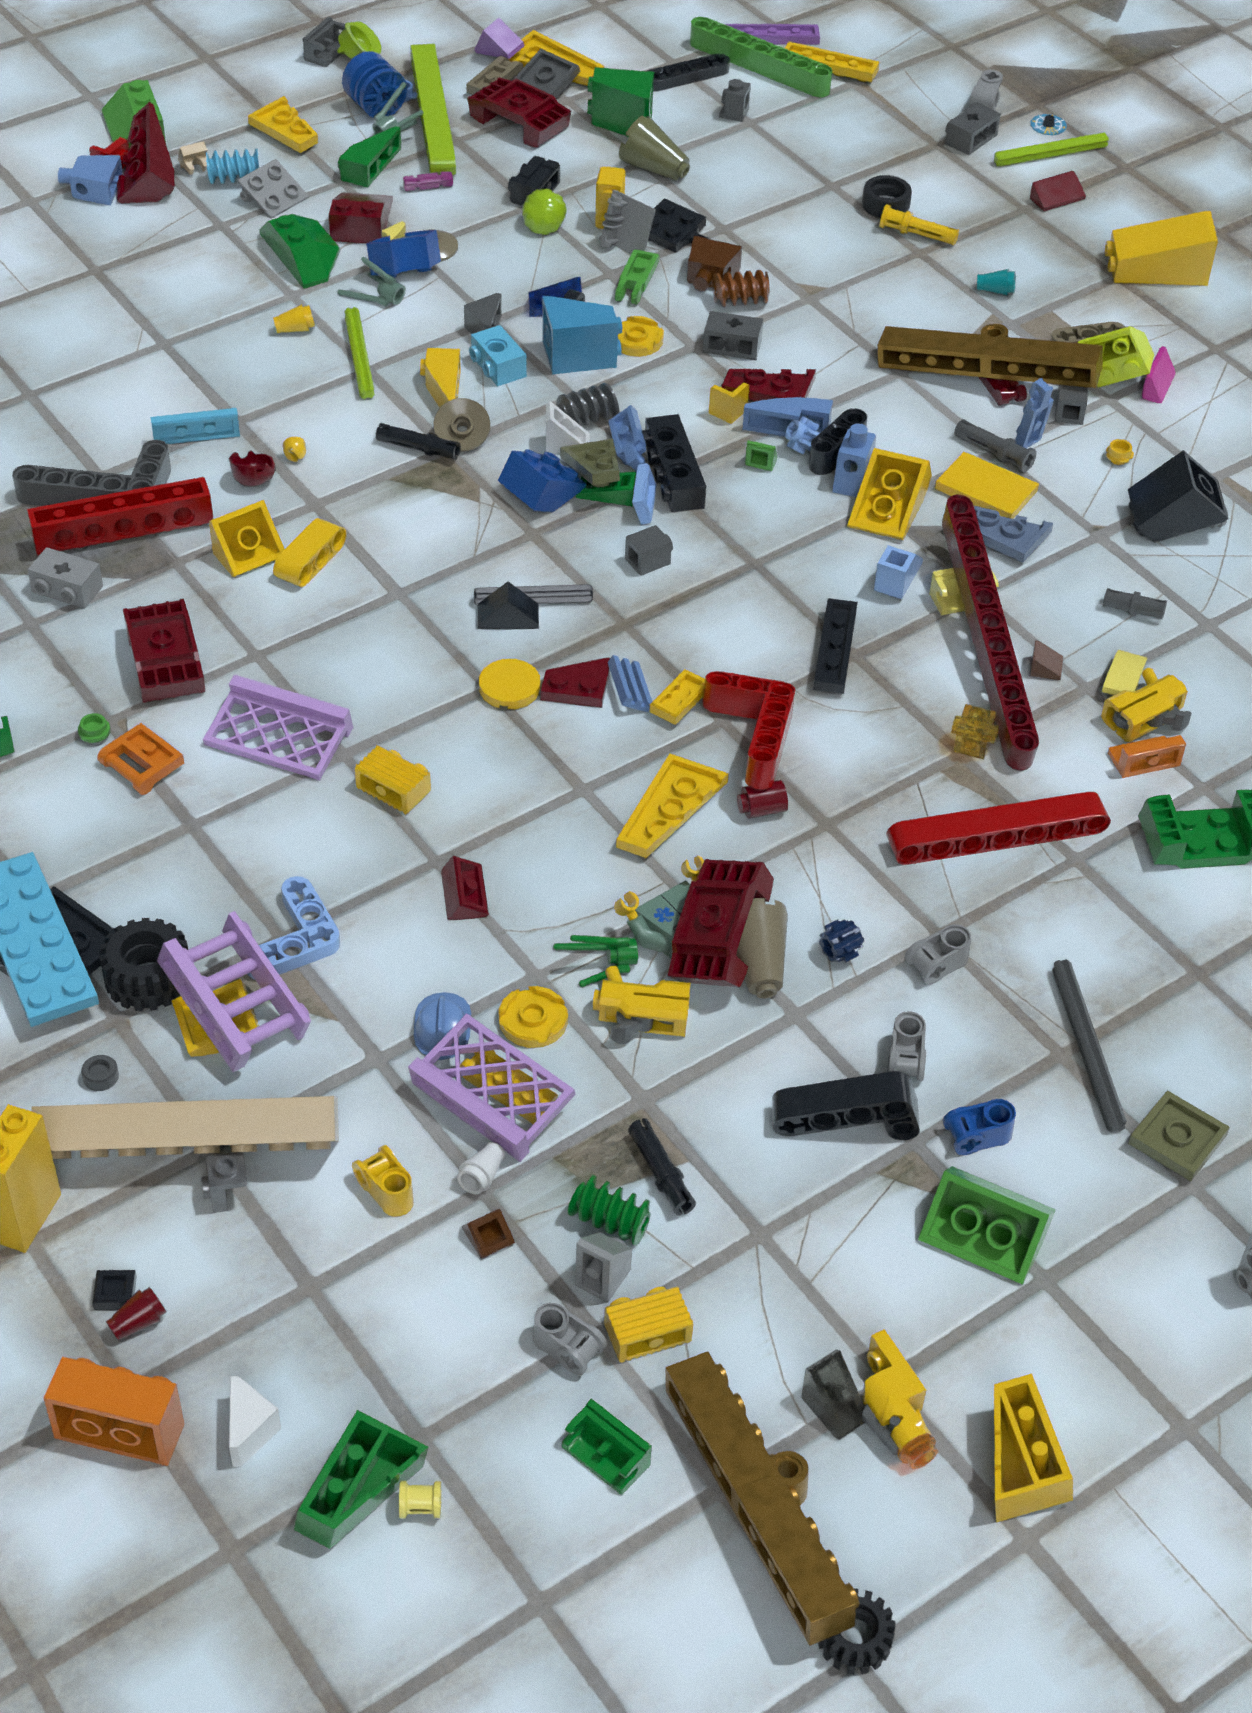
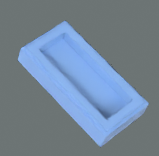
(644, 493)

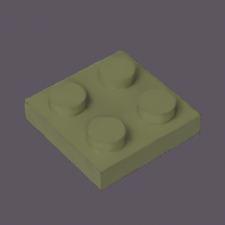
(1179, 1135)

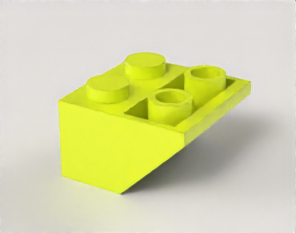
(1124, 355)

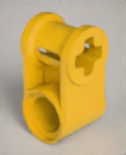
(386, 1181)

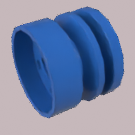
(372, 82)

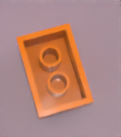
(114, 1410)

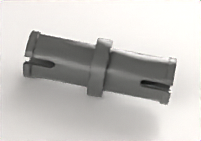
(1135, 603)

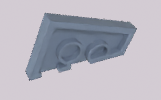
(1011, 536)

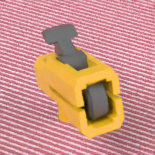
(1147, 708)
(642, 1007)

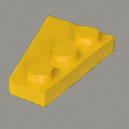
(284, 125)

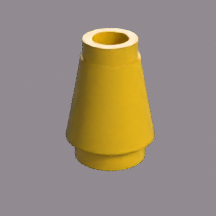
(295, 320)

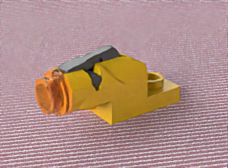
(894, 1404)

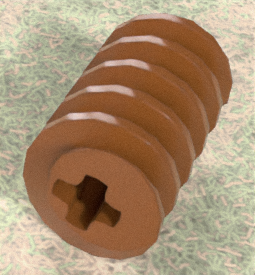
(741, 287)

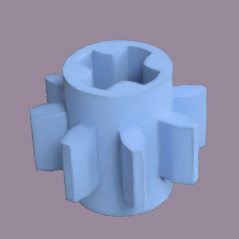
(801, 434)

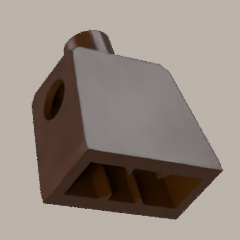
(711, 257)

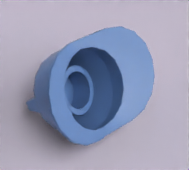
(436, 1017)

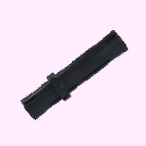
(427, 443)
(668, 1177)

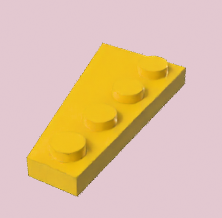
(668, 803)

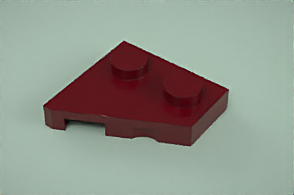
(577, 683)

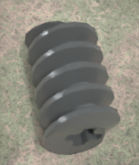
(589, 403)

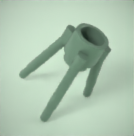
(386, 122)
(388, 288)

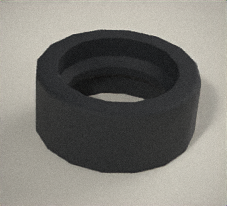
(886, 186)

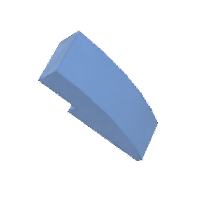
(776, 414)

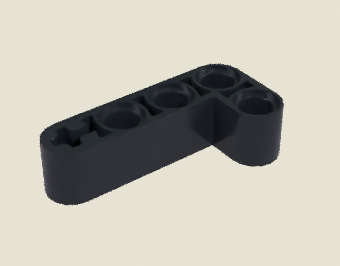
(848, 1104)

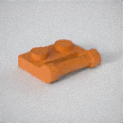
(148, 751)

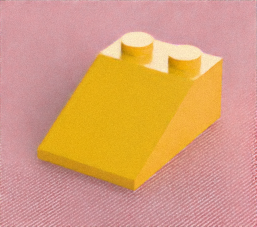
(890, 494)

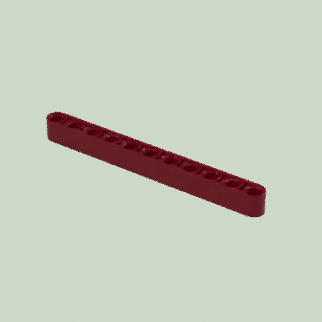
(990, 633)

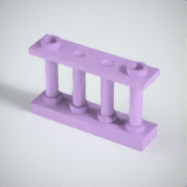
(216, 1016)

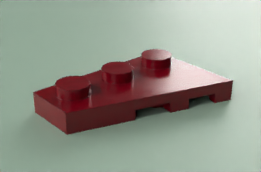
(770, 385)

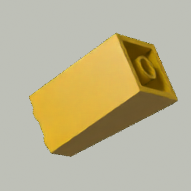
(1164, 251)
(26, 1177)

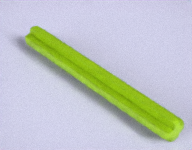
(1051, 149)
(359, 353)

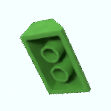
(125, 104)
(986, 1224)

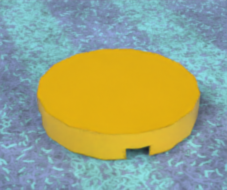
(640, 336)
(509, 683)
(533, 1017)

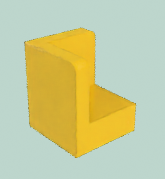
(727, 404)

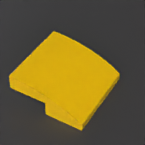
(195, 1037)

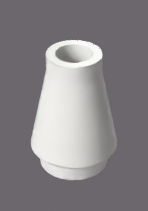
(480, 1169)

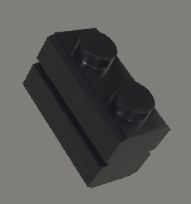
(533, 176)

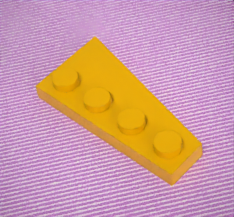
(535, 41)

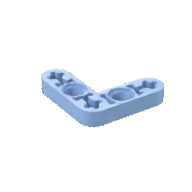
(308, 931)

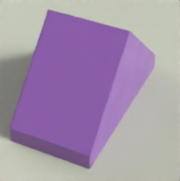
(498, 41)

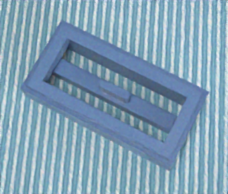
(630, 679)

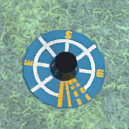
(1048, 124)

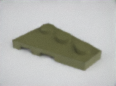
(593, 461)

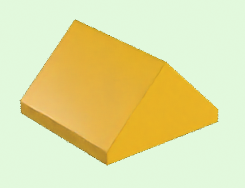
(245, 538)

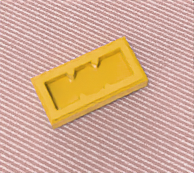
(678, 697)

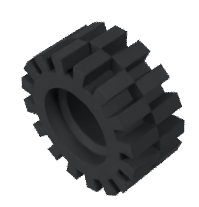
(873, 1650)

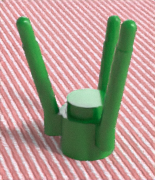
(619, 951)

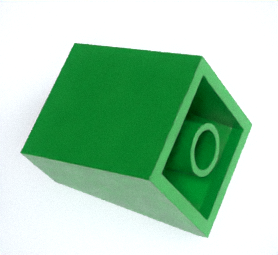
(619, 98)

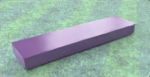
(782, 33)

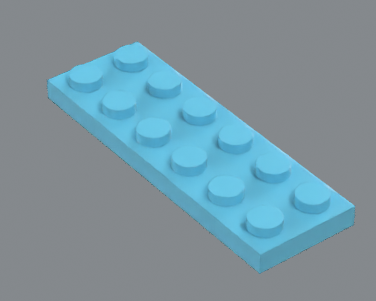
(39, 946)

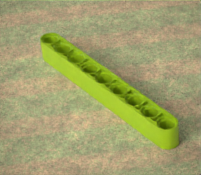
(432, 102)

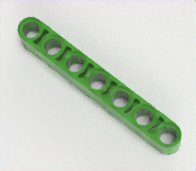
(761, 57)

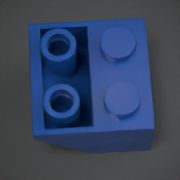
(540, 480)

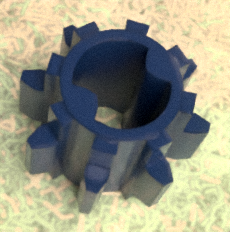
(841, 940)

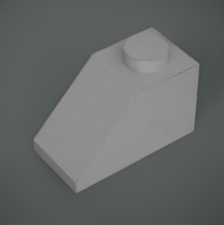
(601, 1264)

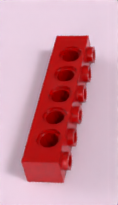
(121, 515)

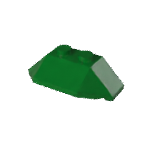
(302, 248)

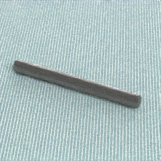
(1089, 1046)

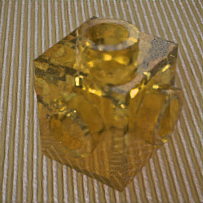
(974, 731)

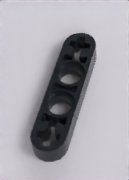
(690, 71)

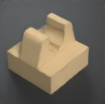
(193, 155)

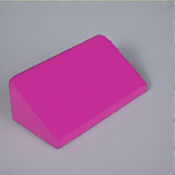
(1160, 377)

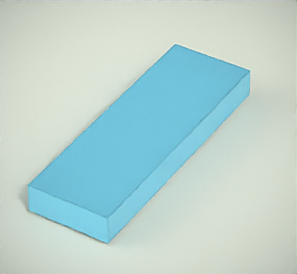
(196, 426)

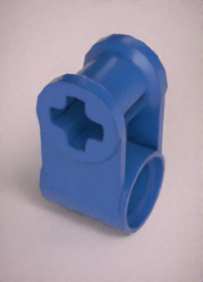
(977, 1125)

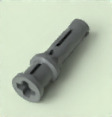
(1005, 449)

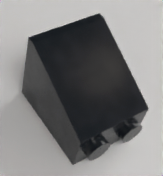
(1176, 499)

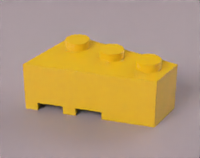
(1028, 1456)

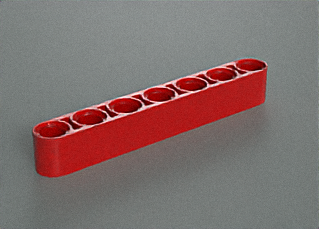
(997, 828)

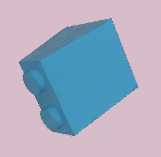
(579, 335)

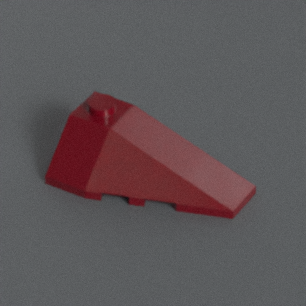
(148, 162)

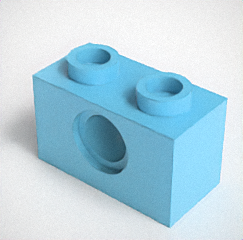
(498, 355)

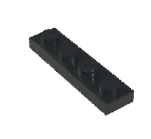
(835, 646)

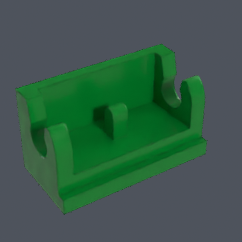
(607, 1447)

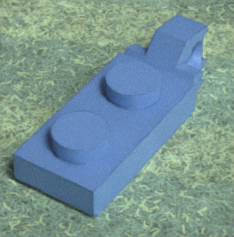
(1035, 414)
(628, 437)

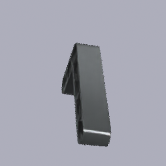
(57, 485)

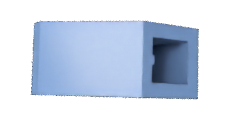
(896, 571)

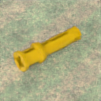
(908, 223)

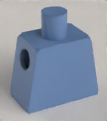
(93, 178)
(855, 449)

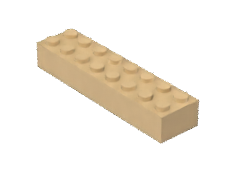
(195, 1124)

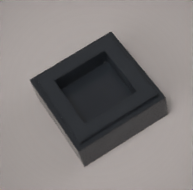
(113, 1288)

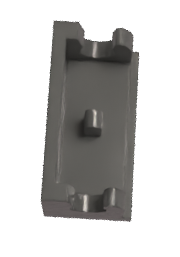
(322, 42)

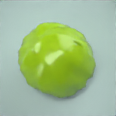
(544, 211)

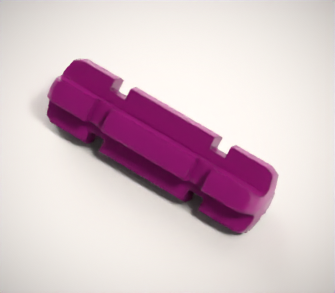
(427, 181)

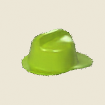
(357, 39)

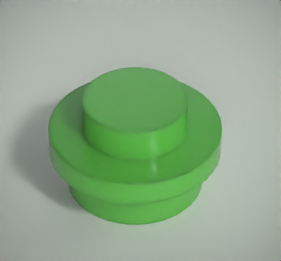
(93, 728)

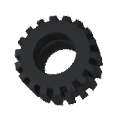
(130, 947)

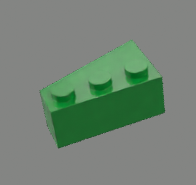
(357, 1478)

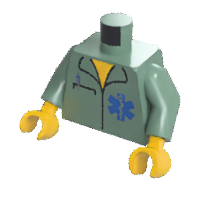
(657, 919)

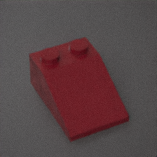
(358, 217)

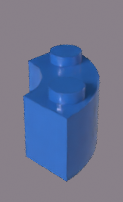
(414, 251)

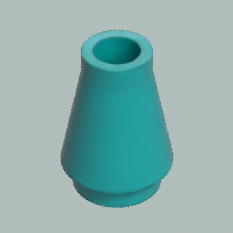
(997, 282)

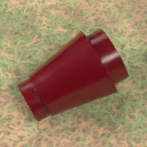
(136, 1314)

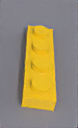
(841, 64)

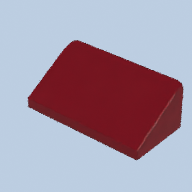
(1057, 191)
(464, 889)

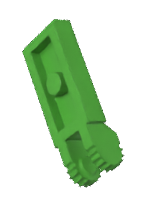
(637, 275)

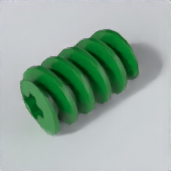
(610, 1210)

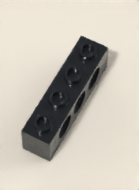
(674, 463)

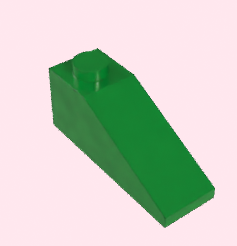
(369, 157)

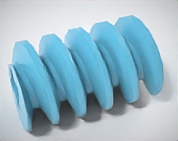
(231, 166)

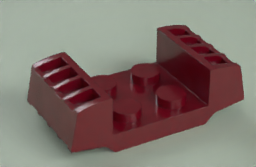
(523, 104)
(164, 650)
(715, 921)

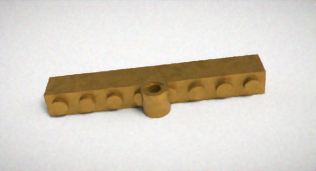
(990, 355)
(764, 1496)

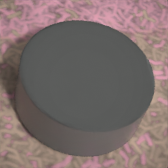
(100, 1072)

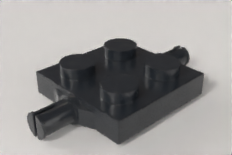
(675, 225)

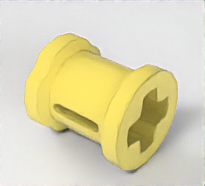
(420, 1499)

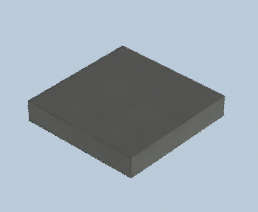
(548, 73)

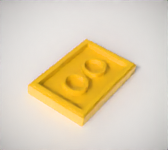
(987, 485)

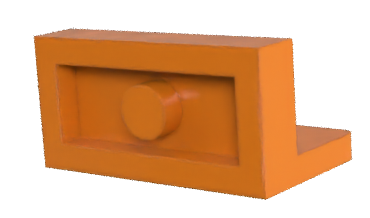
(1147, 755)

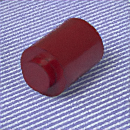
(763, 802)

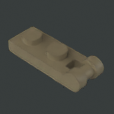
(498, 68)

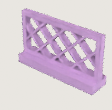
(293, 707)
(478, 1112)

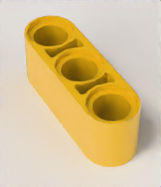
(309, 552)

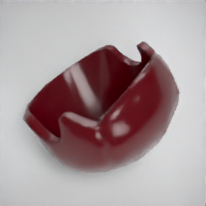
(252, 469)

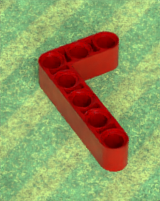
(756, 699)

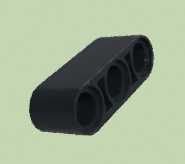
(827, 444)

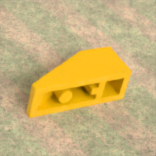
(442, 373)

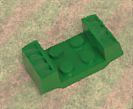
(1198, 836)

